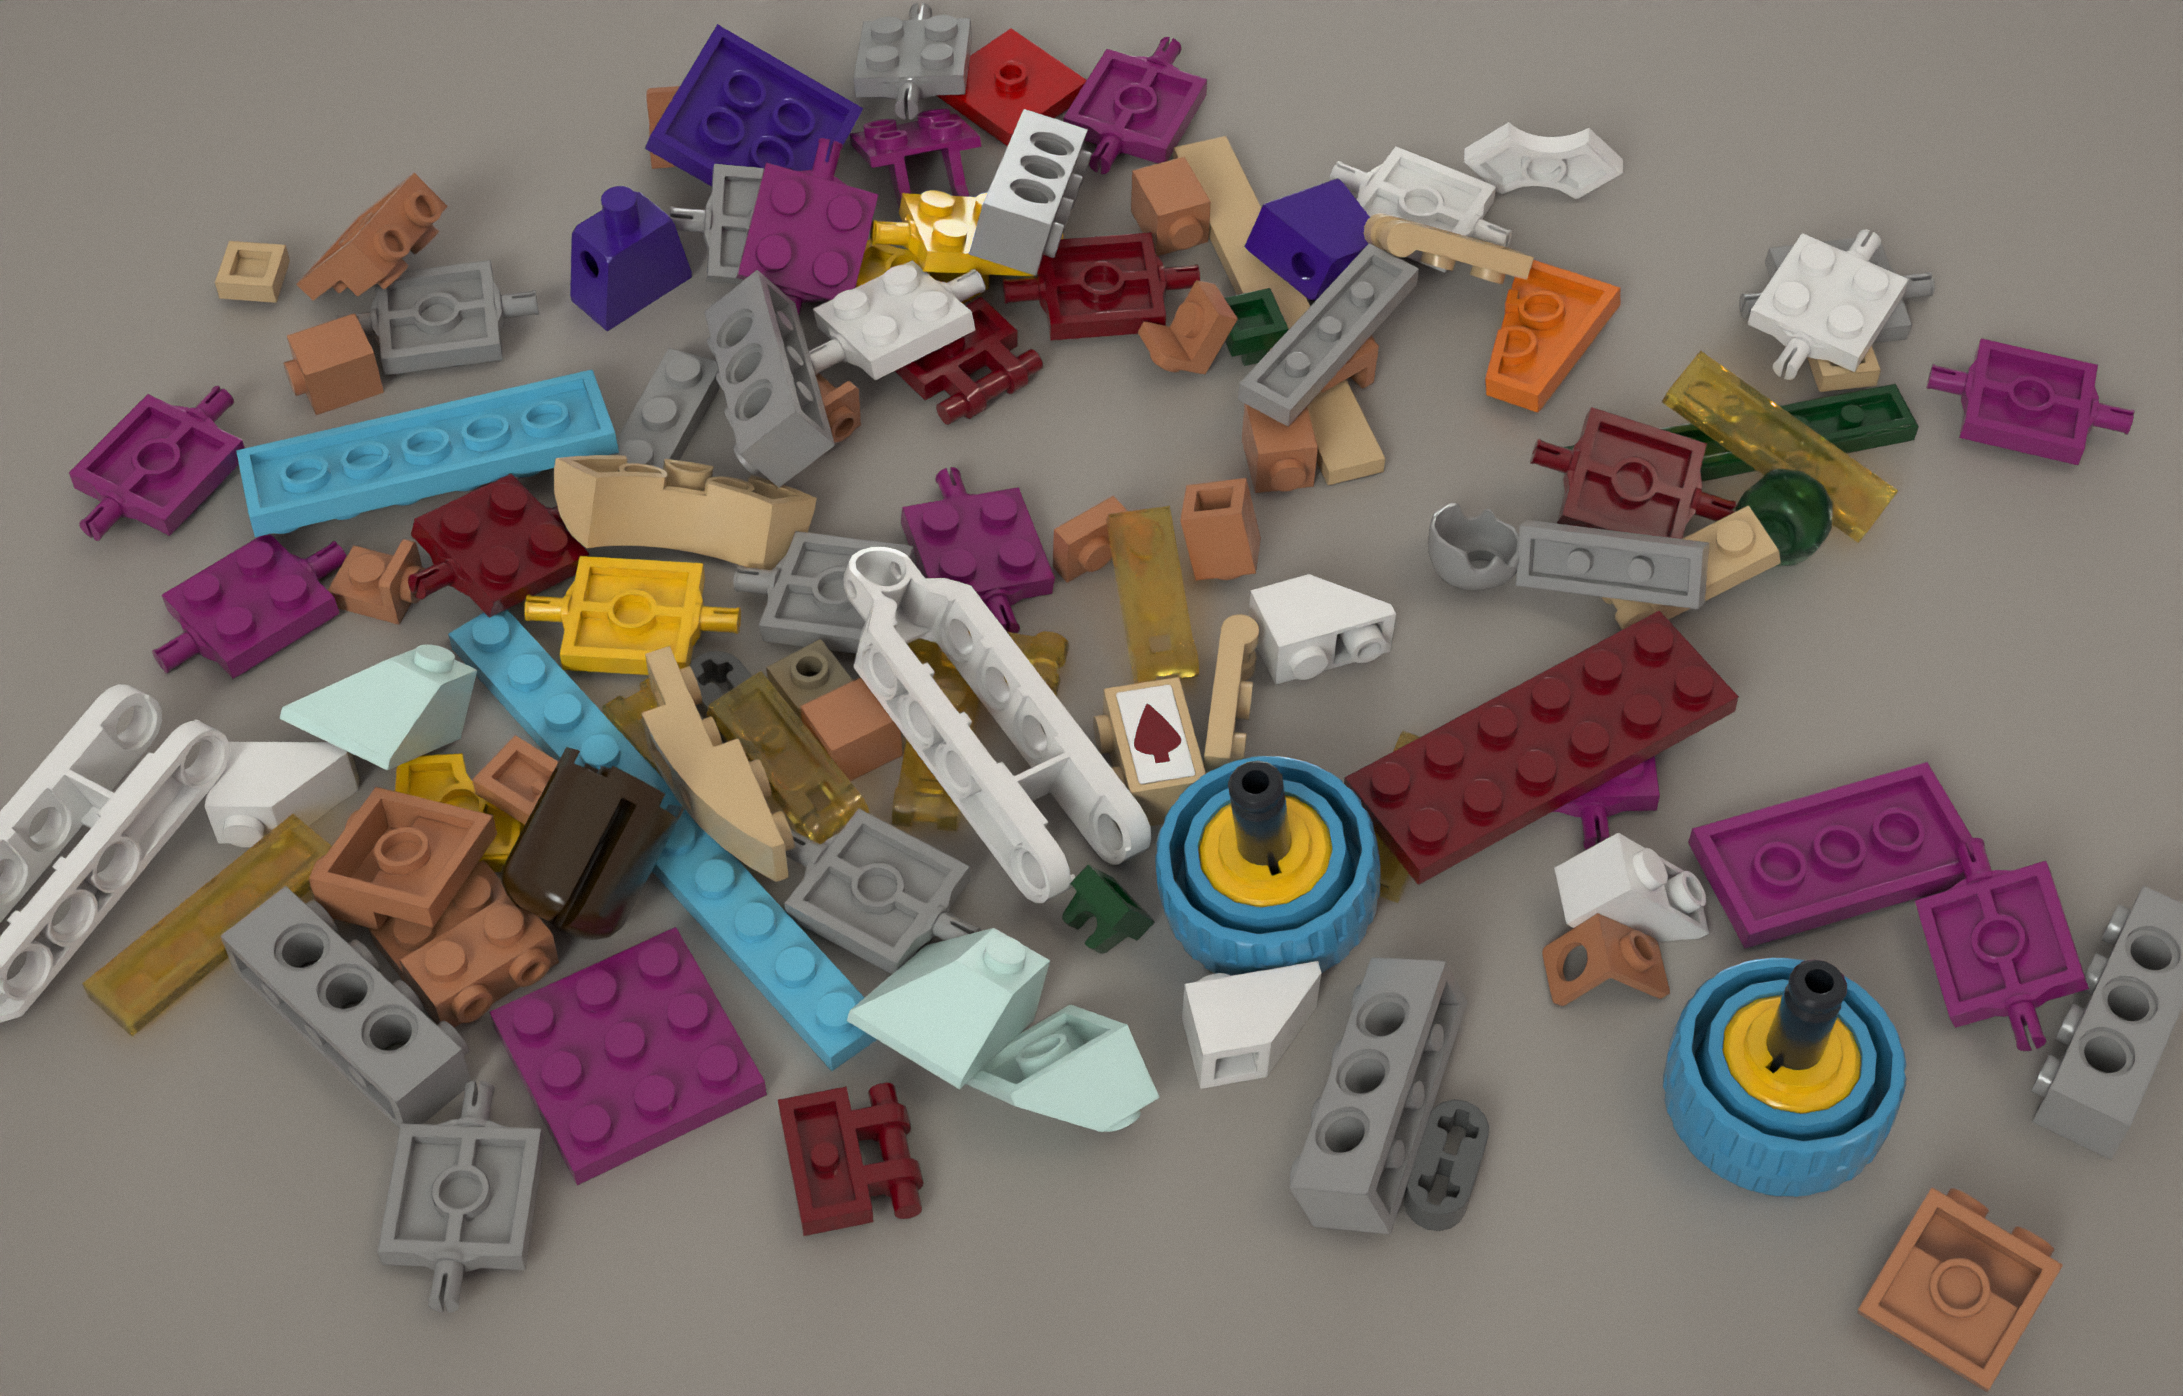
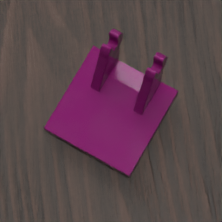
(936, 129)

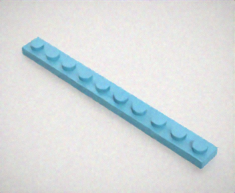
(692, 865)

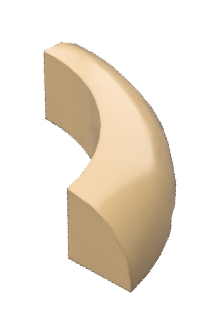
(679, 509)

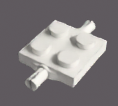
(1425, 194)
(1827, 303)
(894, 319)

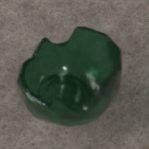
(1792, 511)

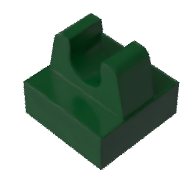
(1257, 327)
(1111, 904)

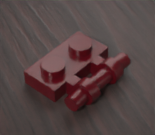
(951, 364)
(827, 1161)

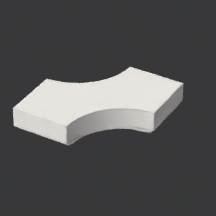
(1566, 163)

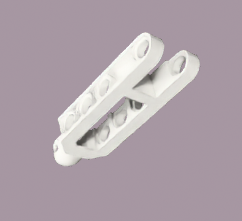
(77, 790)
(987, 794)

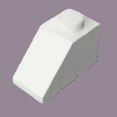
(274, 781)

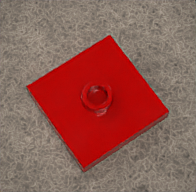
(1013, 77)

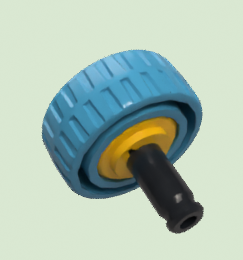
(1268, 867)
(1784, 1076)

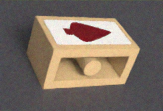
(1150, 743)

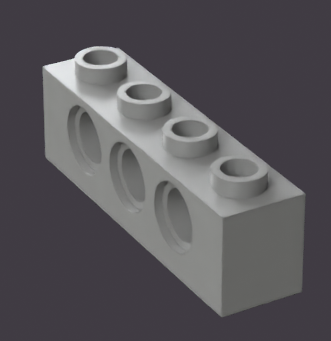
(1032, 193)
(767, 380)
(402, 1082)
(1378, 1095)
(2096, 1105)

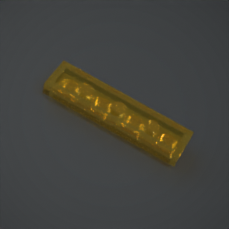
(1775, 439)
(188, 940)

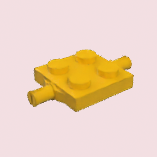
(939, 233)
(629, 609)

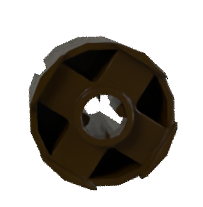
(588, 848)

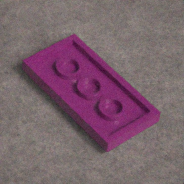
(1833, 854)

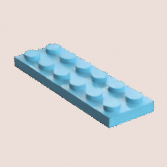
(423, 453)

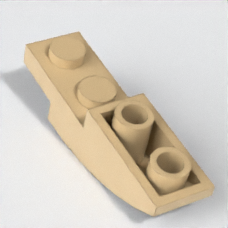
(709, 776)

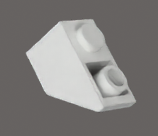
(1317, 627)
(1633, 889)
(1246, 1020)

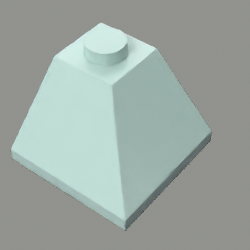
(392, 707)
(956, 1003)
(1073, 1071)

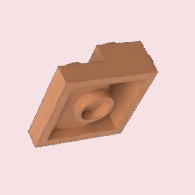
(377, 241)
(400, 860)
(472, 953)
(1961, 1286)

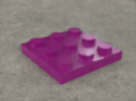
(627, 1055)

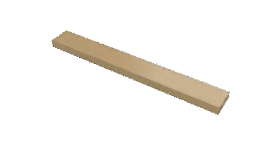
(1340, 428)

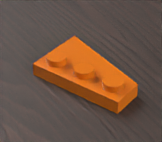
(1546, 332)

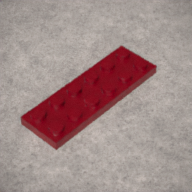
(1540, 746)

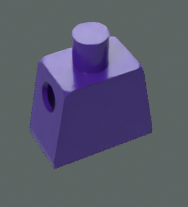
(1310, 236)
(625, 258)

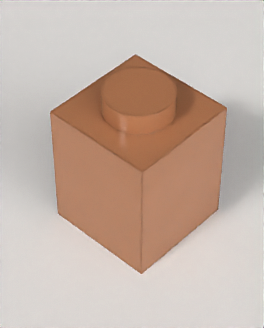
(1170, 205)
(333, 364)
(1279, 454)
(1220, 529)
(853, 728)

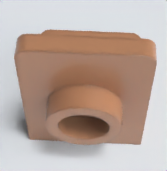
(1611, 953)

